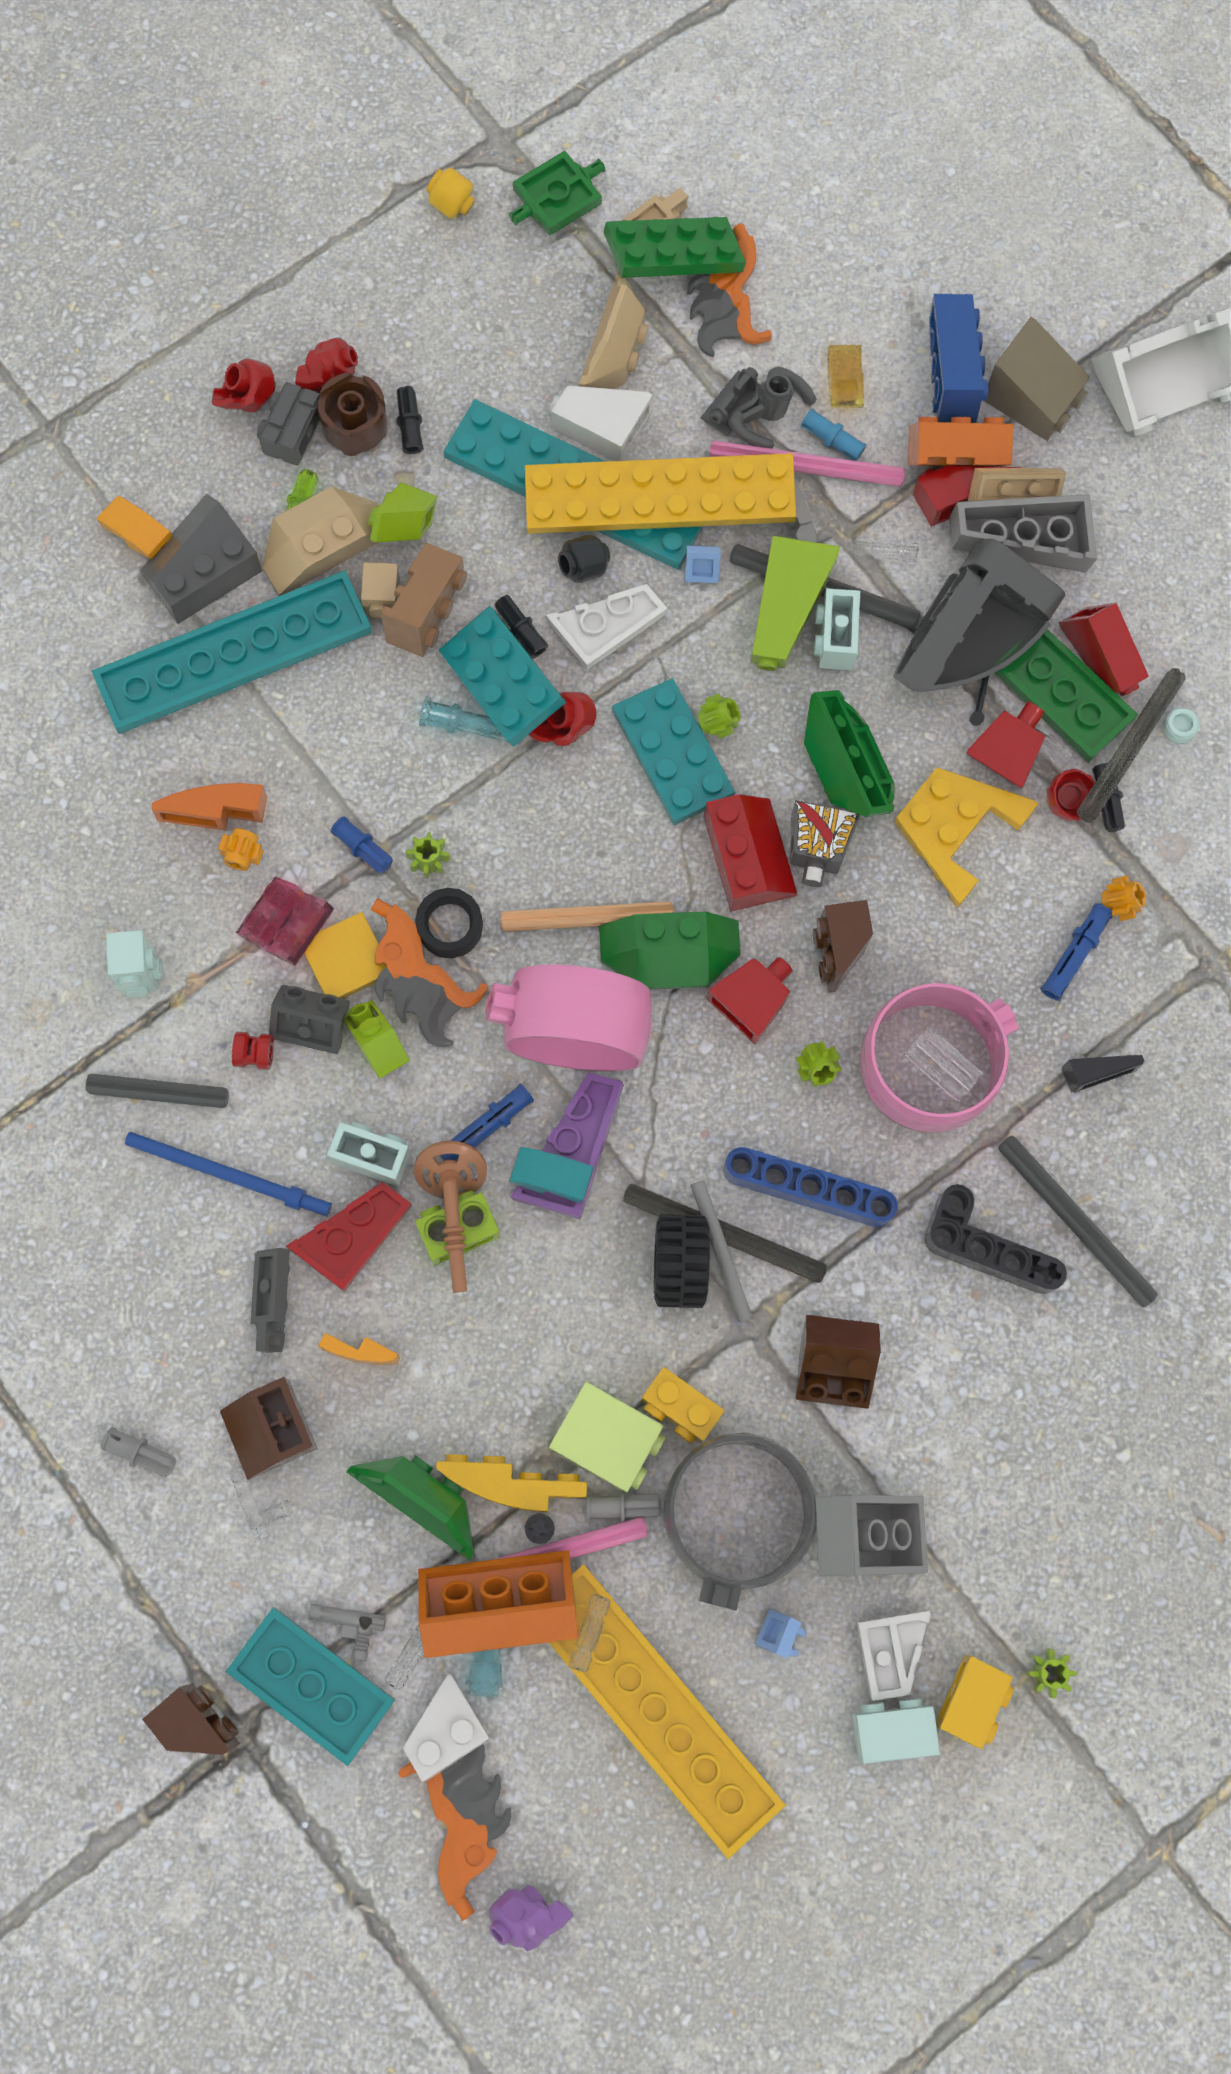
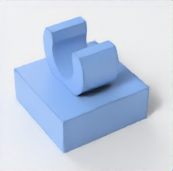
(702, 564)
(779, 1634)

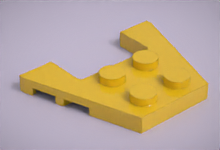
(945, 815)

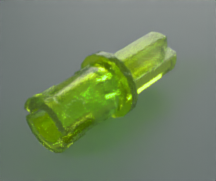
(303, 488)

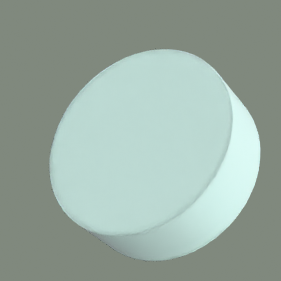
(1181, 725)

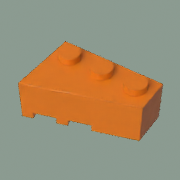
(960, 442)

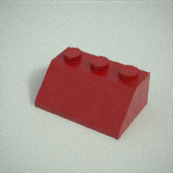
(748, 851)

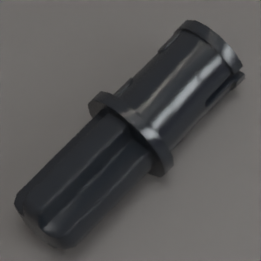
(409, 420)
(521, 626)
(1112, 811)
(539, 1528)

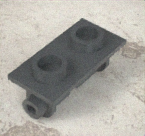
(736, 393)

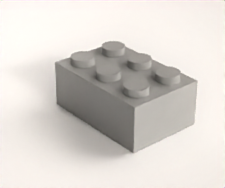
(871, 1535)

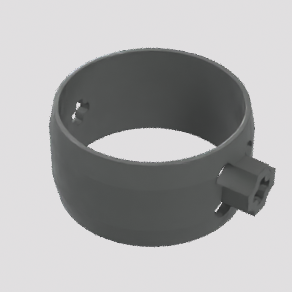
(723, 1591)

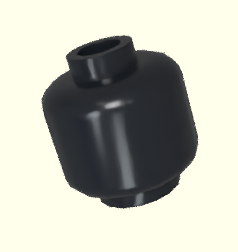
(584, 558)

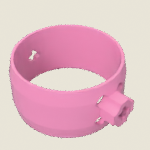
(573, 1017)
(992, 1022)

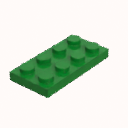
(674, 247)
(1070, 694)

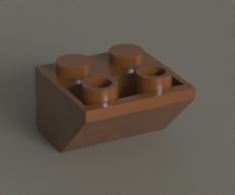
(843, 938)
(838, 1361)
(268, 1428)
(190, 1724)

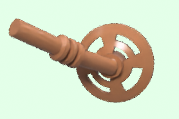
(447, 1188)

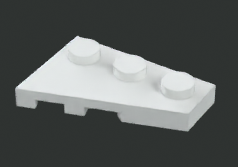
(605, 626)

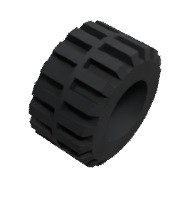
(681, 1261)

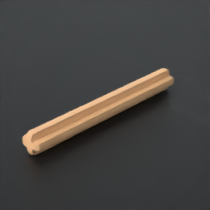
(577, 916)

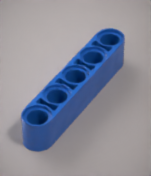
(827, 1183)

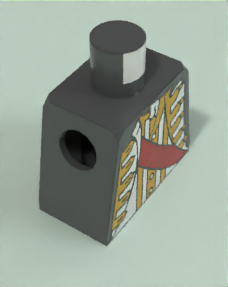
(819, 839)

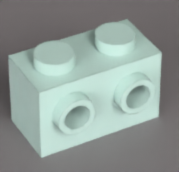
(839, 629)
(133, 963)
(369, 1153)
(895, 1732)

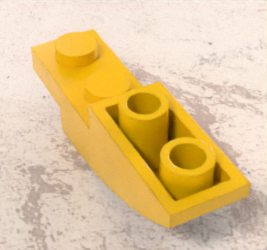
(495, 1483)

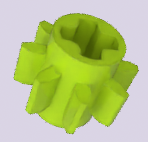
(719, 716)
(422, 846)
(818, 1064)
(1040, 1674)

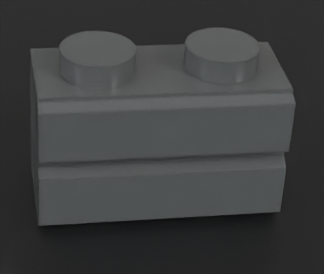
(290, 423)

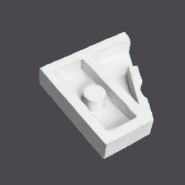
(891, 1652)
(444, 1732)

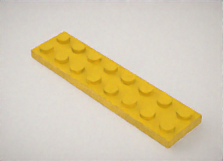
(660, 493)
(671, 1726)

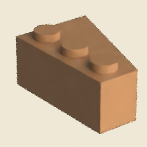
(424, 600)

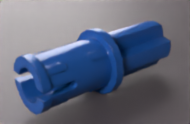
(362, 845)

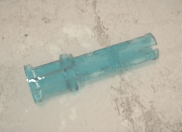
(455, 718)

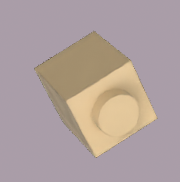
(378, 587)

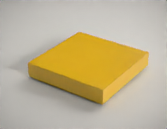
(345, 957)

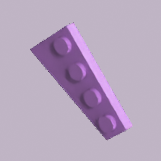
(580, 1138)

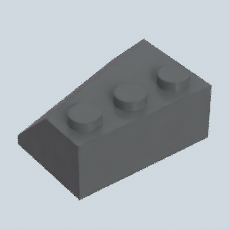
(201, 561)

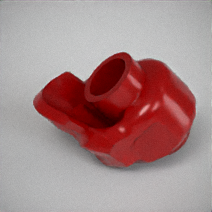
(325, 362)
(245, 386)
(569, 721)

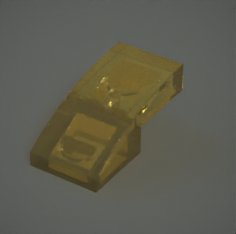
(845, 376)

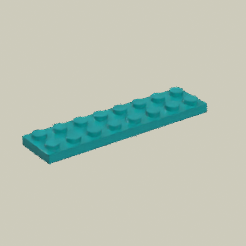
(502, 446)
(231, 652)

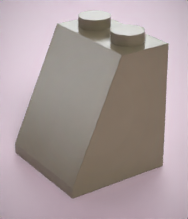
(1037, 382)

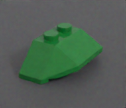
(847, 756)
(671, 948)
(421, 1498)

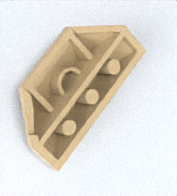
(616, 339)
(316, 537)

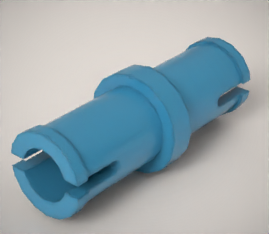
(833, 435)

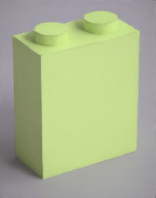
(608, 1438)

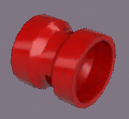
(252, 1050)

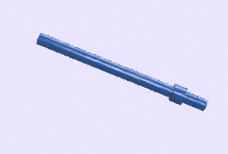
(293, 1197)

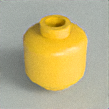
(450, 193)

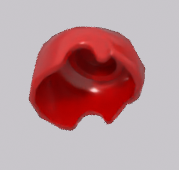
(1068, 792)

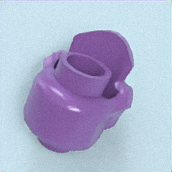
(525, 1919)

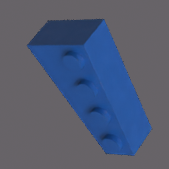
(956, 357)

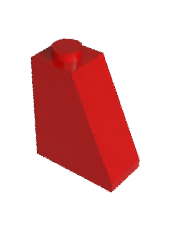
(1106, 646)

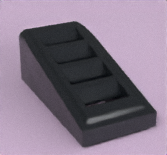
(1089, 1072)

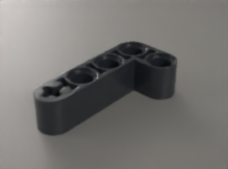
(996, 1247)

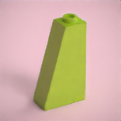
(791, 590)

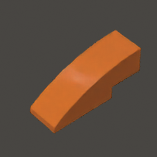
(213, 805)

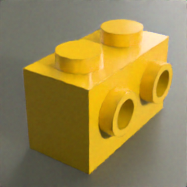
(682, 1406)
(975, 1702)

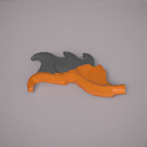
(723, 302)
(413, 982)
(468, 1810)

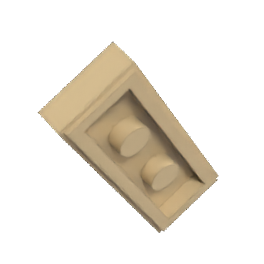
(1016, 483)

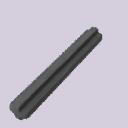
(157, 1090)

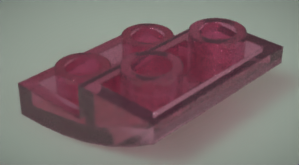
(285, 920)

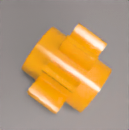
(240, 849)
(1124, 897)

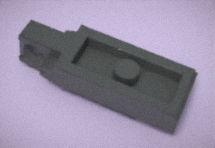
(270, 1298)

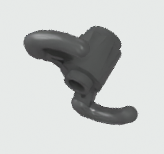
(769, 403)

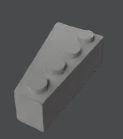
(1038, 529)

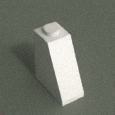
(601, 417)

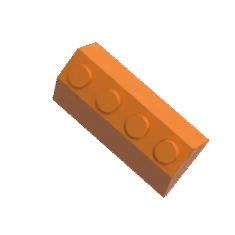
(496, 1604)

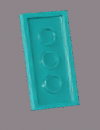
(501, 676)
(672, 750)
(310, 1686)

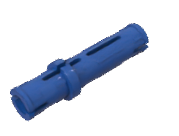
(1083, 941)
(517, 1098)

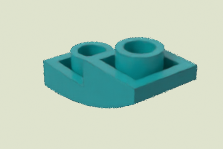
(551, 1173)

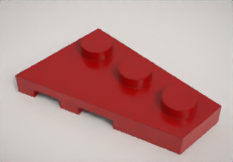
(352, 1236)

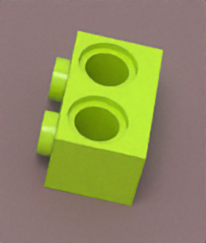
(475, 1236)

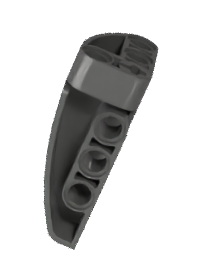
(979, 620)

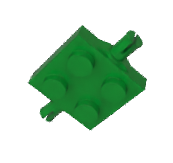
(557, 192)

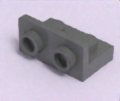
(308, 1018)

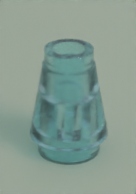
(485, 1674)

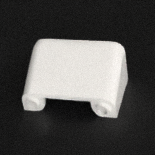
(1168, 371)

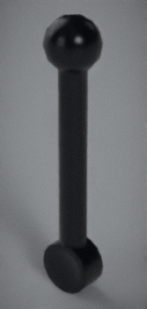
(978, 717)

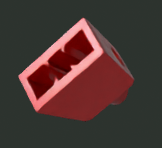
(1010, 744)
(752, 996)

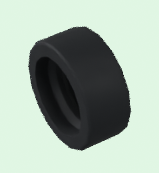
(444, 897)

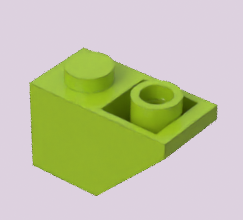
(402, 515)
(375, 1038)

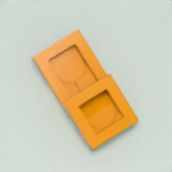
(135, 526)
(368, 1352)

